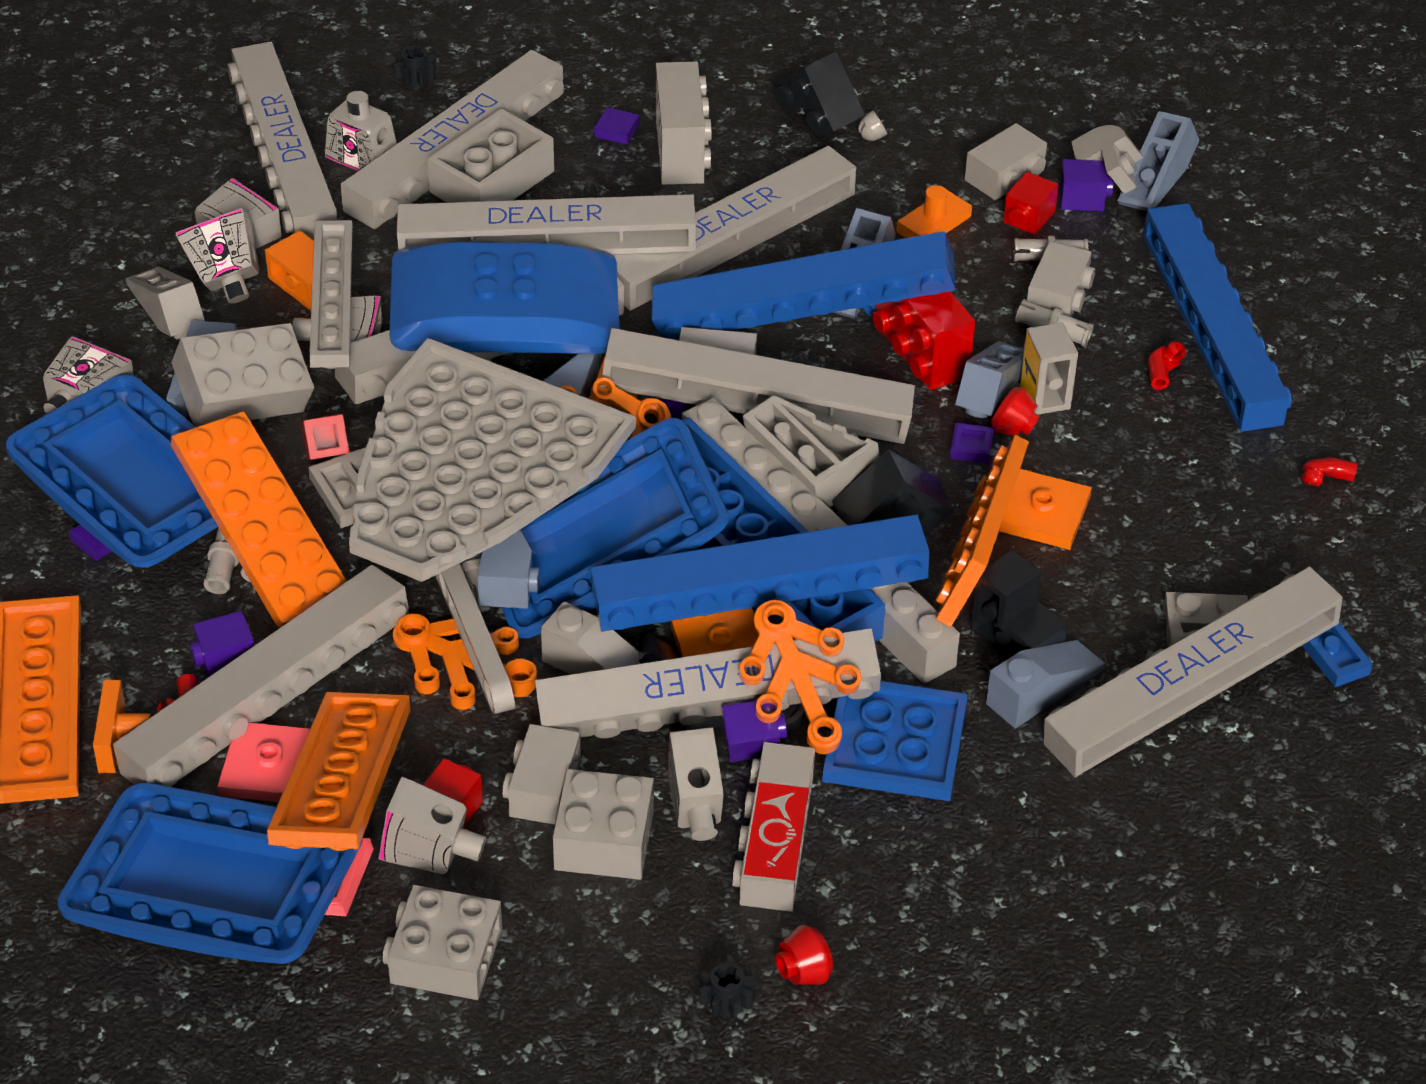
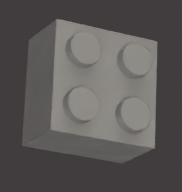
(603, 824)

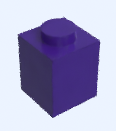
(1084, 185)
(220, 641)
(746, 733)

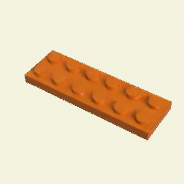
(258, 515)
(980, 530)
(39, 698)
(339, 771)

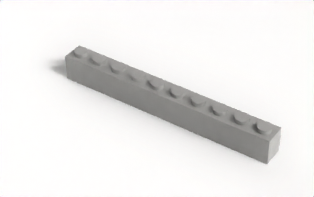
(909, 620)

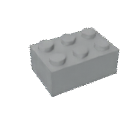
(682, 123)
(491, 161)
(241, 372)

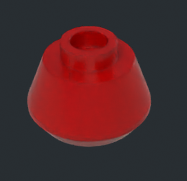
(1016, 413)
(804, 957)

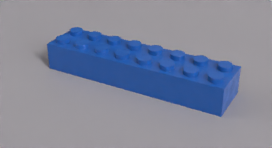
(760, 516)

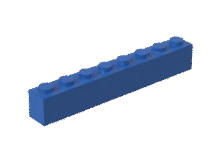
(806, 286)
(1216, 318)
(759, 572)

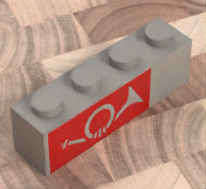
(776, 826)

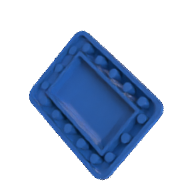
(504, 297)
(115, 470)
(642, 506)
(202, 877)

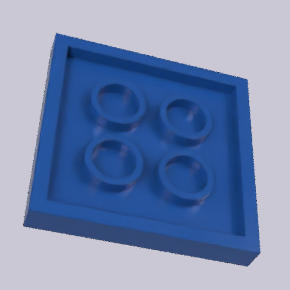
(899, 741)

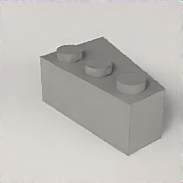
(813, 451)

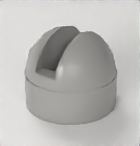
(871, 127)

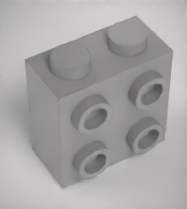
(443, 942)

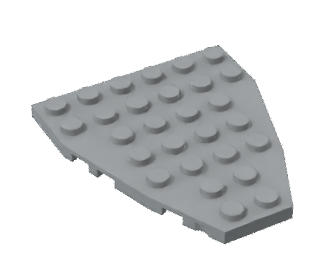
(471, 459)

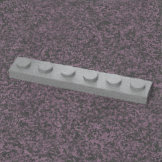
(331, 295)

